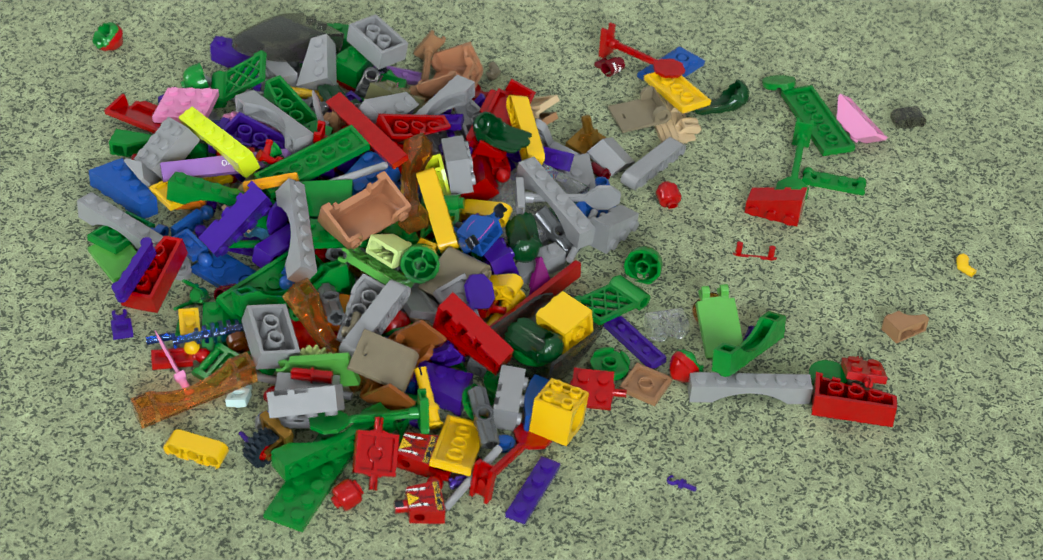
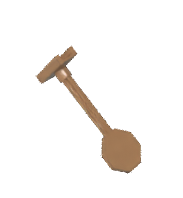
(425, 51)

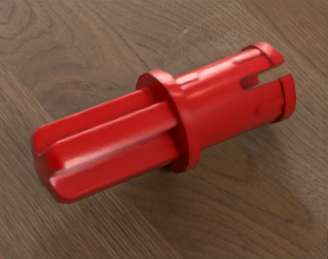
(312, 375)

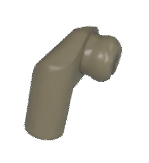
(494, 71)
(354, 319)

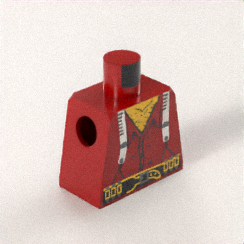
(416, 452)
(423, 503)

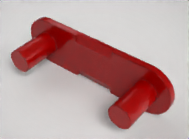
(771, 253)

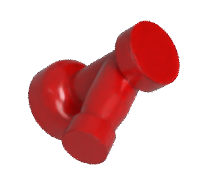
(264, 155)

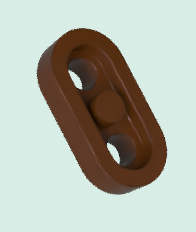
(238, 342)

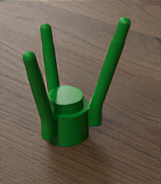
(197, 295)

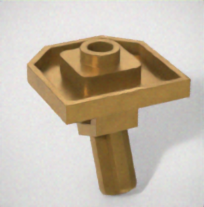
(585, 137)

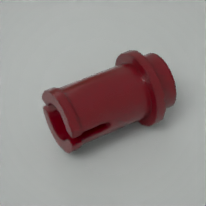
(600, 171)

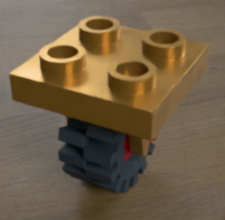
(268, 438)

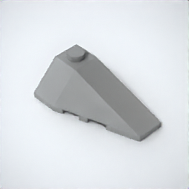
(553, 257)

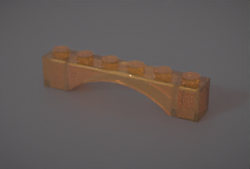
(419, 152)
(306, 305)
(158, 406)

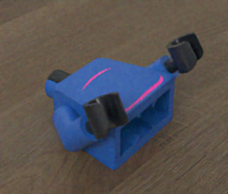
(480, 232)

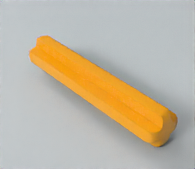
(272, 181)

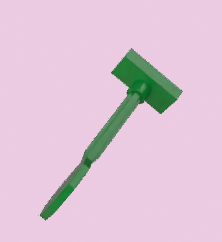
(801, 139)
(336, 423)

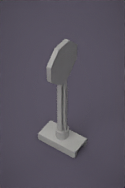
(600, 198)

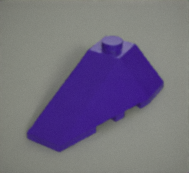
(251, 132)

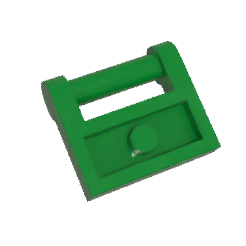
(226, 353)

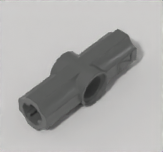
(549, 223)
(331, 304)
(485, 427)

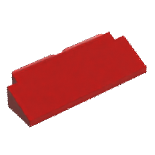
(496, 104)
(137, 114)

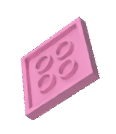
(179, 100)

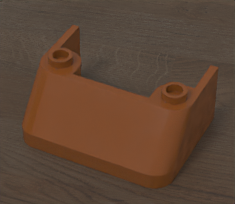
(418, 337)

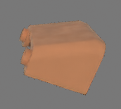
(451, 62)
(365, 212)

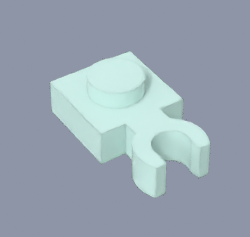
(239, 397)

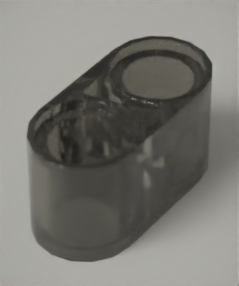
(908, 117)

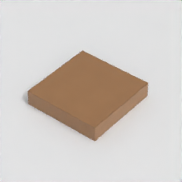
(646, 384)

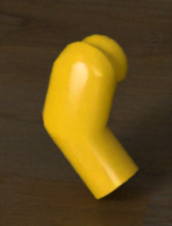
(963, 265)

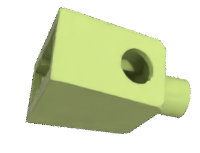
(391, 251)

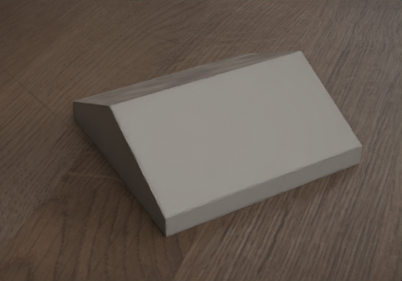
(610, 155)
(142, 172)

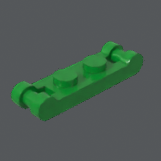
(834, 182)

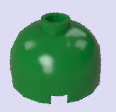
(194, 77)
(644, 261)
(420, 263)

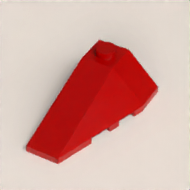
(404, 126)

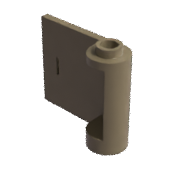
(641, 113)
(453, 264)
(385, 360)

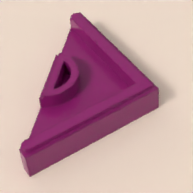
(539, 276)

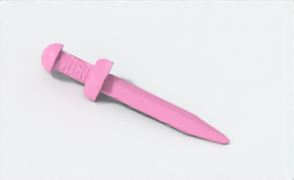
(180, 376)

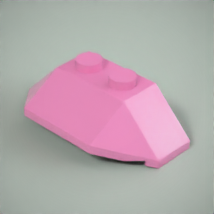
(857, 122)

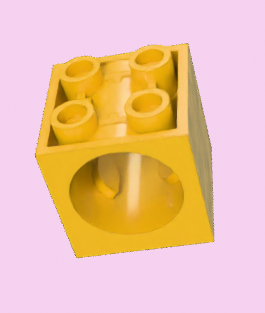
(567, 318)
(558, 411)

